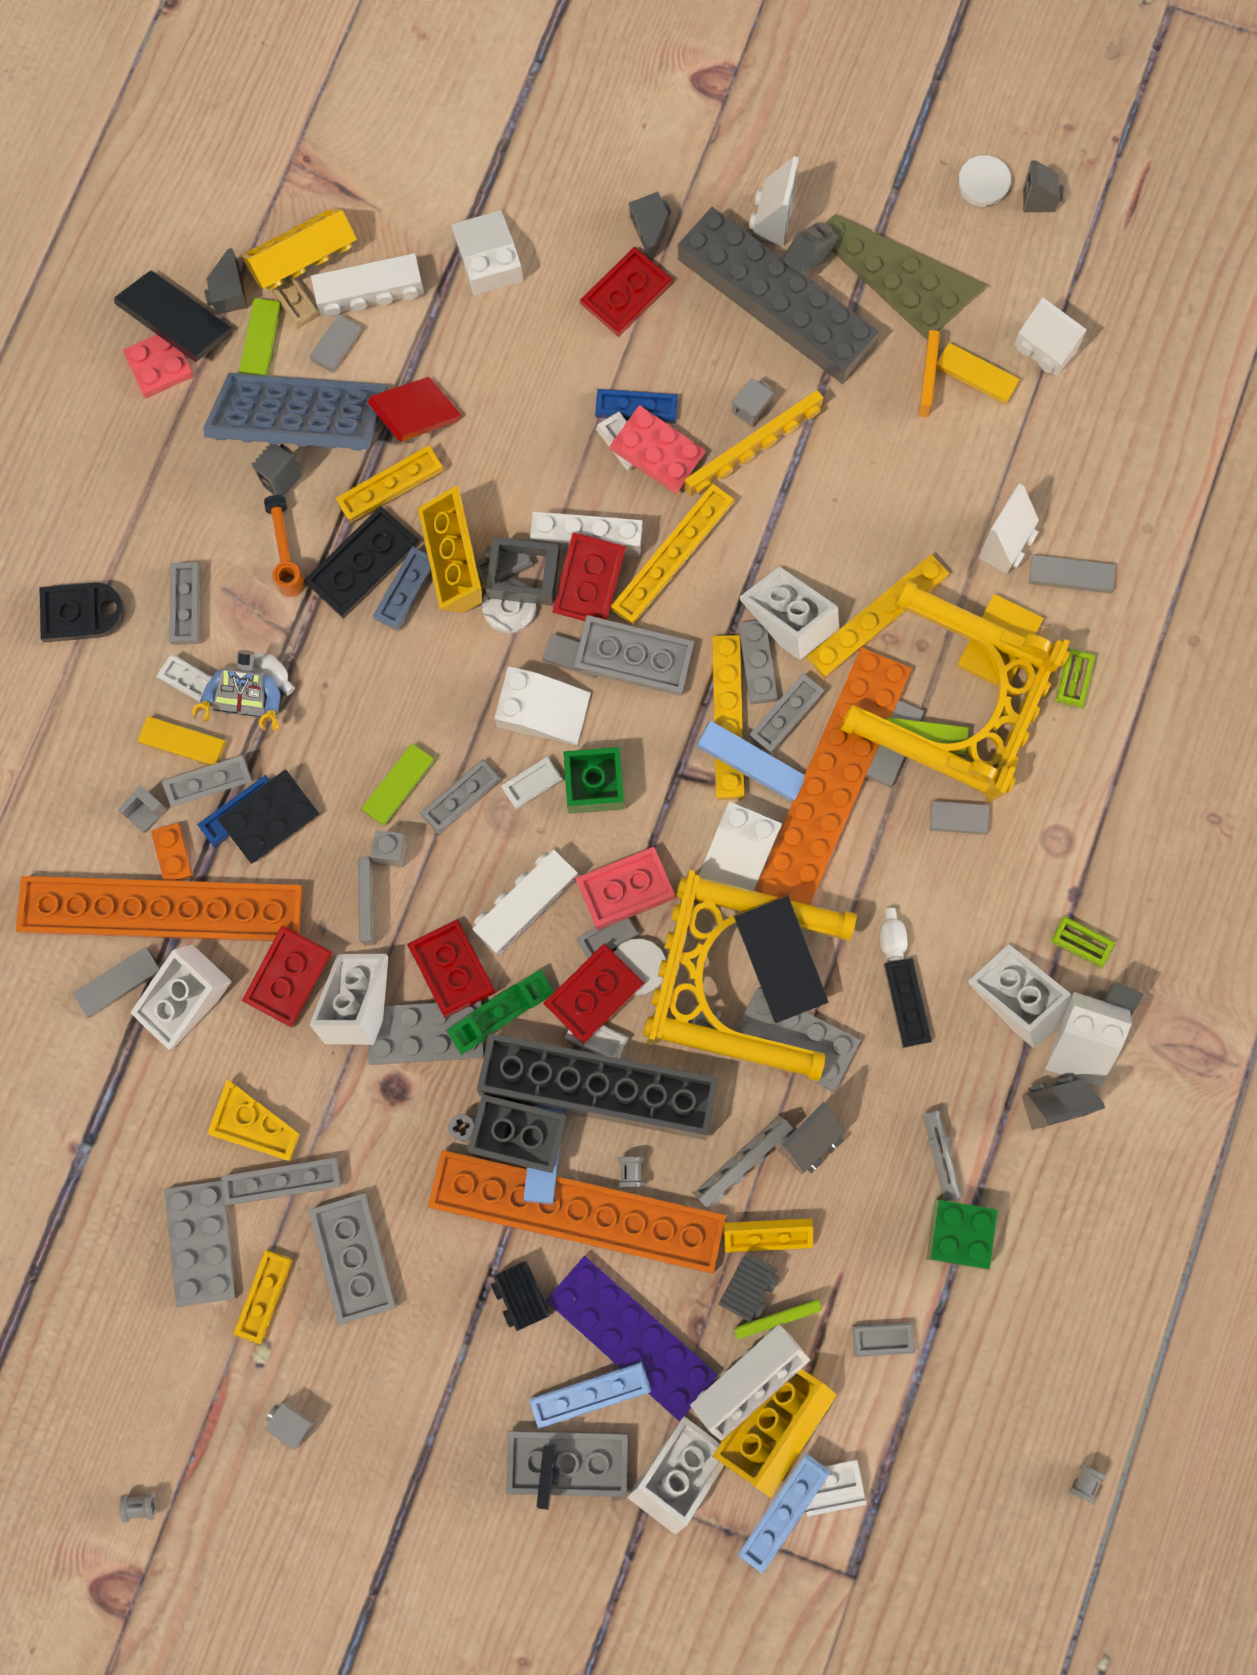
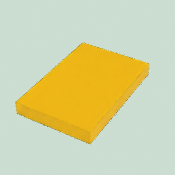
(1009, 616)

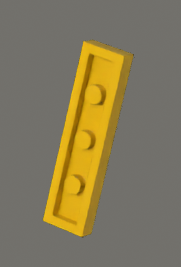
(389, 484)

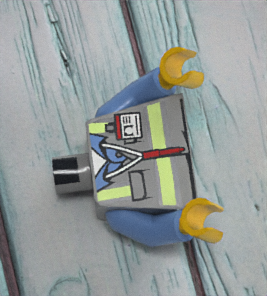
(242, 690)

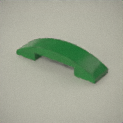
(499, 1011)

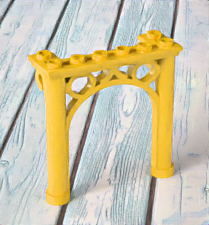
(991, 637)
(722, 1039)

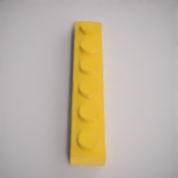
(746, 449)
(672, 554)
(873, 619)
(727, 709)

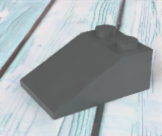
(1060, 1103)
(517, 1134)
(812, 1139)

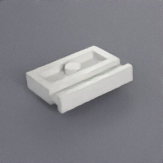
(840, 1490)

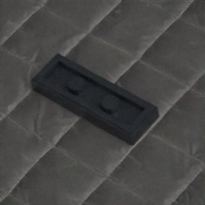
(907, 1003)

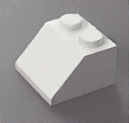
(1050, 337)

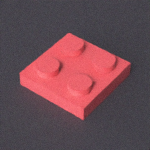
(157, 365)

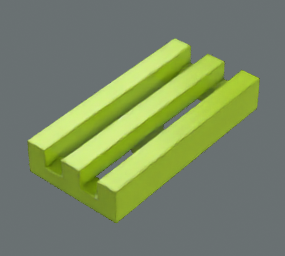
(1070, 700)
(1075, 950)

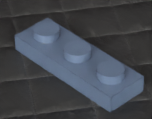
(404, 590)

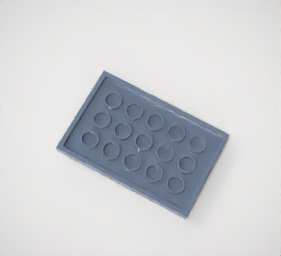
(294, 411)

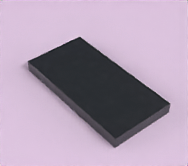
(173, 316)
(361, 562)
(781, 958)

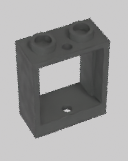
(517, 593)

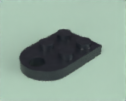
(77, 611)

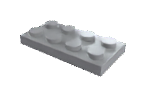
(633, 655)
(802, 1032)
(418, 1035)
(200, 1244)
(352, 1259)
(587, 1463)

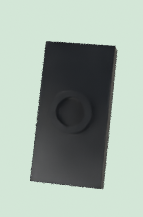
(548, 1476)

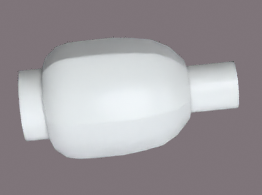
(274, 670)
(893, 936)

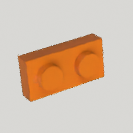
(172, 853)

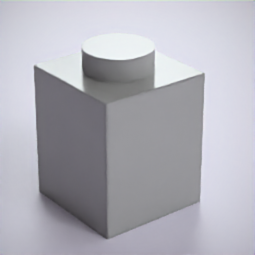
(752, 401)
(389, 848)
(289, 1424)

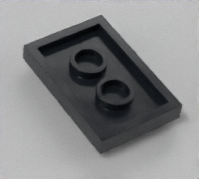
(268, 816)

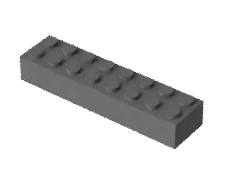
(777, 295)
(597, 1086)

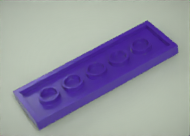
(631, 1335)

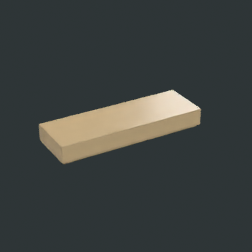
(295, 302)

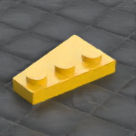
(251, 1125)

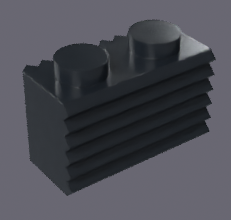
(520, 1295)

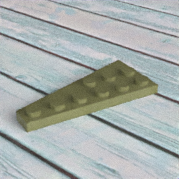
(911, 283)

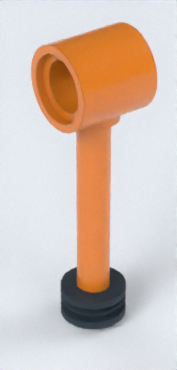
(276, 505)

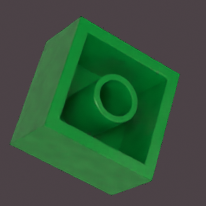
(593, 780)
(962, 1234)

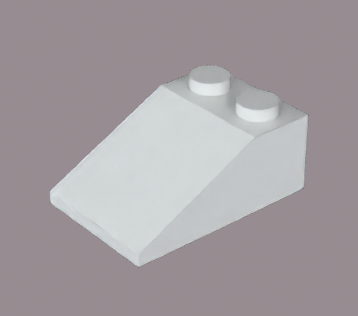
(775, 204)
(487, 252)
(1011, 532)
(792, 612)
(541, 707)
(740, 847)
(180, 995)
(1022, 995)
(352, 1000)
(1089, 1039)
(678, 1476)

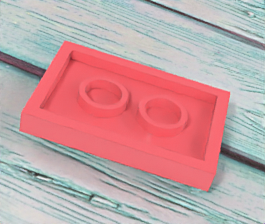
(657, 449)
(625, 888)

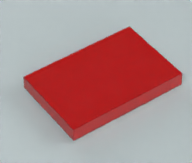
(626, 291)
(414, 409)
(588, 577)
(451, 968)
(287, 976)
(593, 993)

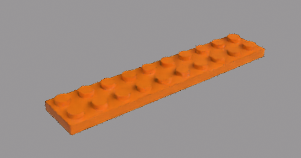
(831, 782)
(157, 908)
(579, 1212)

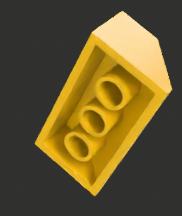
(299, 247)
(450, 552)
(776, 1432)

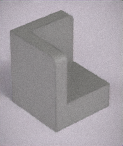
(142, 809)

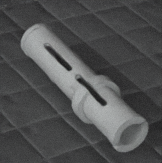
(951, 1190)

